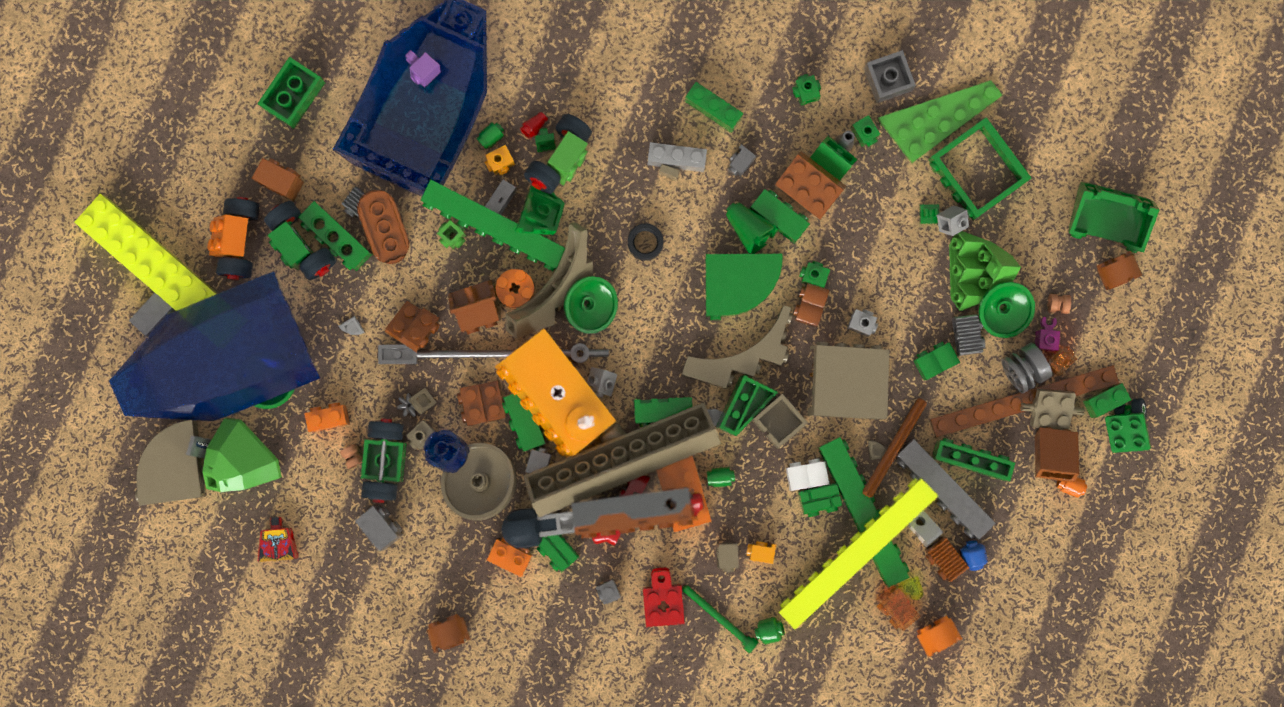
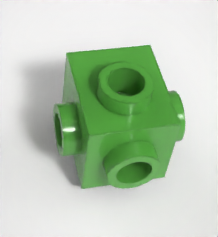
(445, 231)

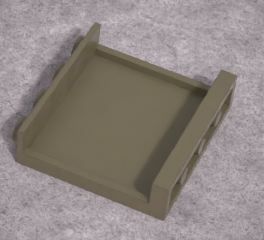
(850, 381)

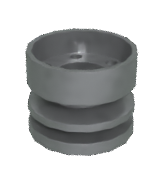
(1026, 368)

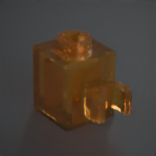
(1061, 360)

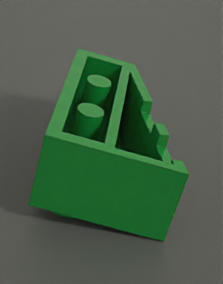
(657, 409)

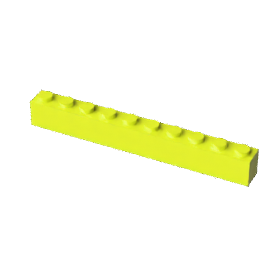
(858, 553)

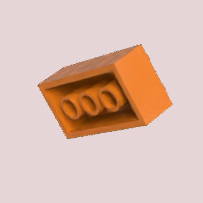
(683, 475)

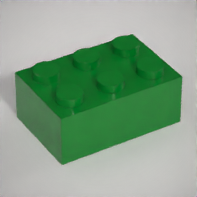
(291, 93)

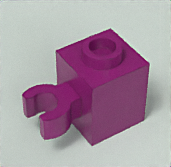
(1046, 338)

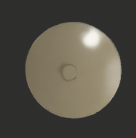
(481, 484)

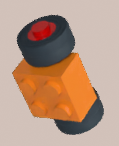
(230, 236)

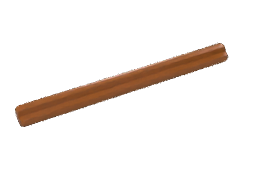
(894, 448)

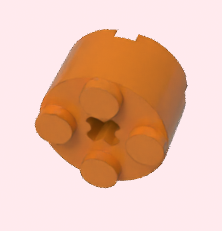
(505, 284)
(939, 636)

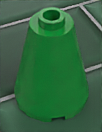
(750, 227)

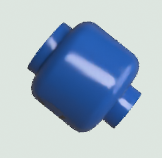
(974, 555)

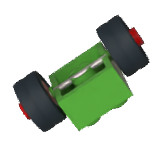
(565, 159)

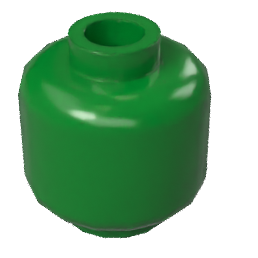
(769, 630)

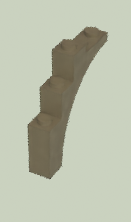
(540, 310)
(718, 371)

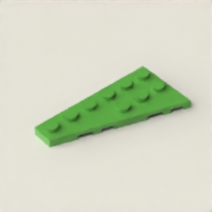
(929, 123)

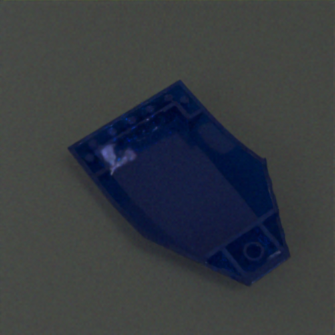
(416, 130)
(217, 357)

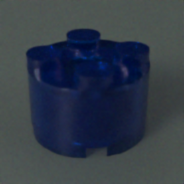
(446, 451)

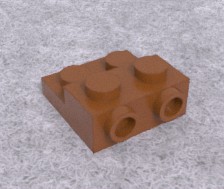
(413, 326)
(481, 403)

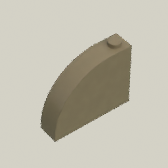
(166, 470)

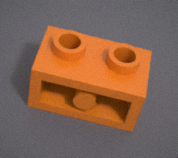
(328, 418)
(509, 558)

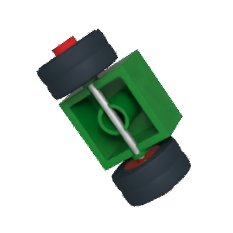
(292, 246)
(383, 460)

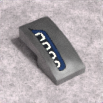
(197, 446)

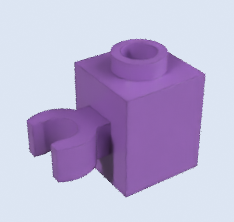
(423, 68)

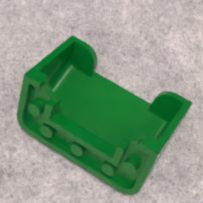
(1113, 216)

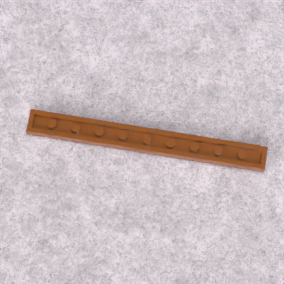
(1011, 404)

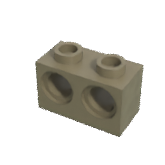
(727, 556)

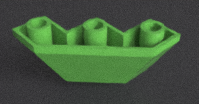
(976, 268)
(238, 459)

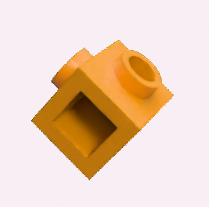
(499, 161)

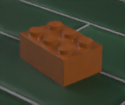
(810, 185)

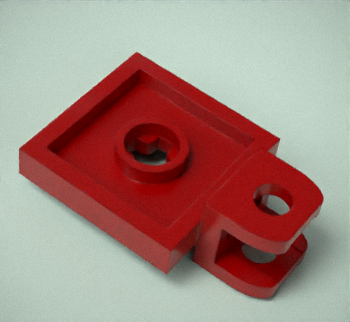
(663, 591)

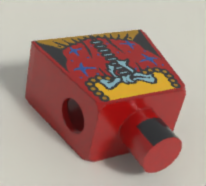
(277, 542)

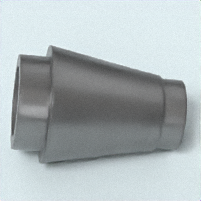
(846, 140)

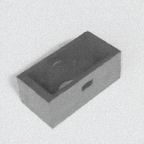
(501, 197)

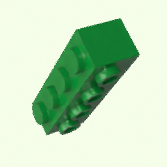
(979, 462)

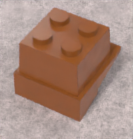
(475, 307)

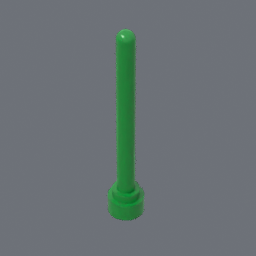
(748, 642)

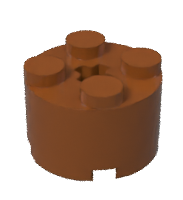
(1119, 270)
(448, 634)

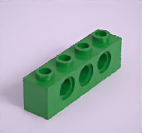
(313, 215)

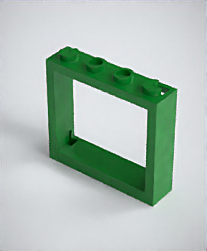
(1003, 151)

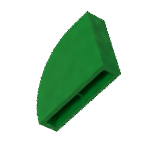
(739, 282)

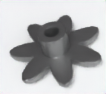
(405, 403)

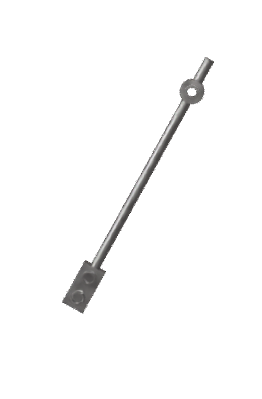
(404, 355)

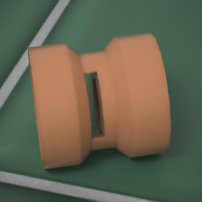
(1059, 303)
(348, 453)

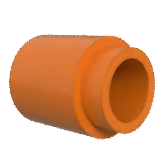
(1074, 488)

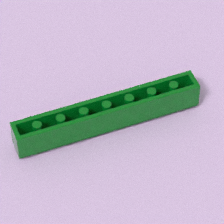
(491, 223)
(861, 507)

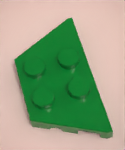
(540, 213)

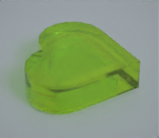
(912, 588)

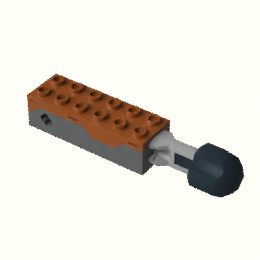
(604, 516)

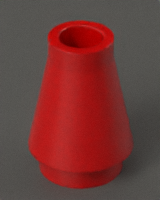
(533, 125)

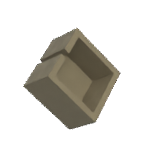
(780, 421)

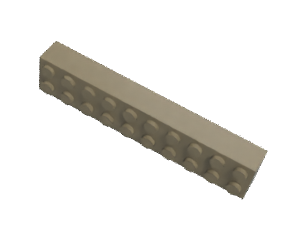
(621, 460)

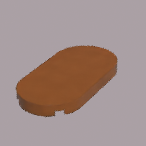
(383, 226)

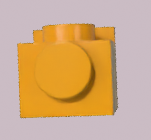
(761, 552)

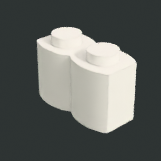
(807, 475)

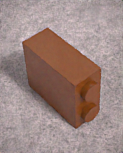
(1056, 454)

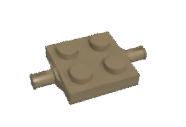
(1052, 409)

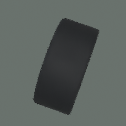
(635, 231)

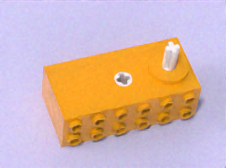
(574, 412)

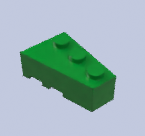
(744, 404)

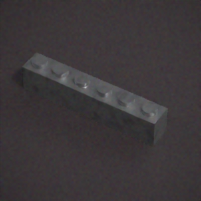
(950, 494)

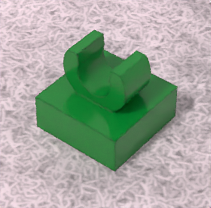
(545, 141)
(928, 213)

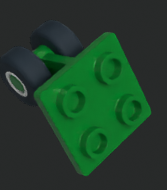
(1128, 427)

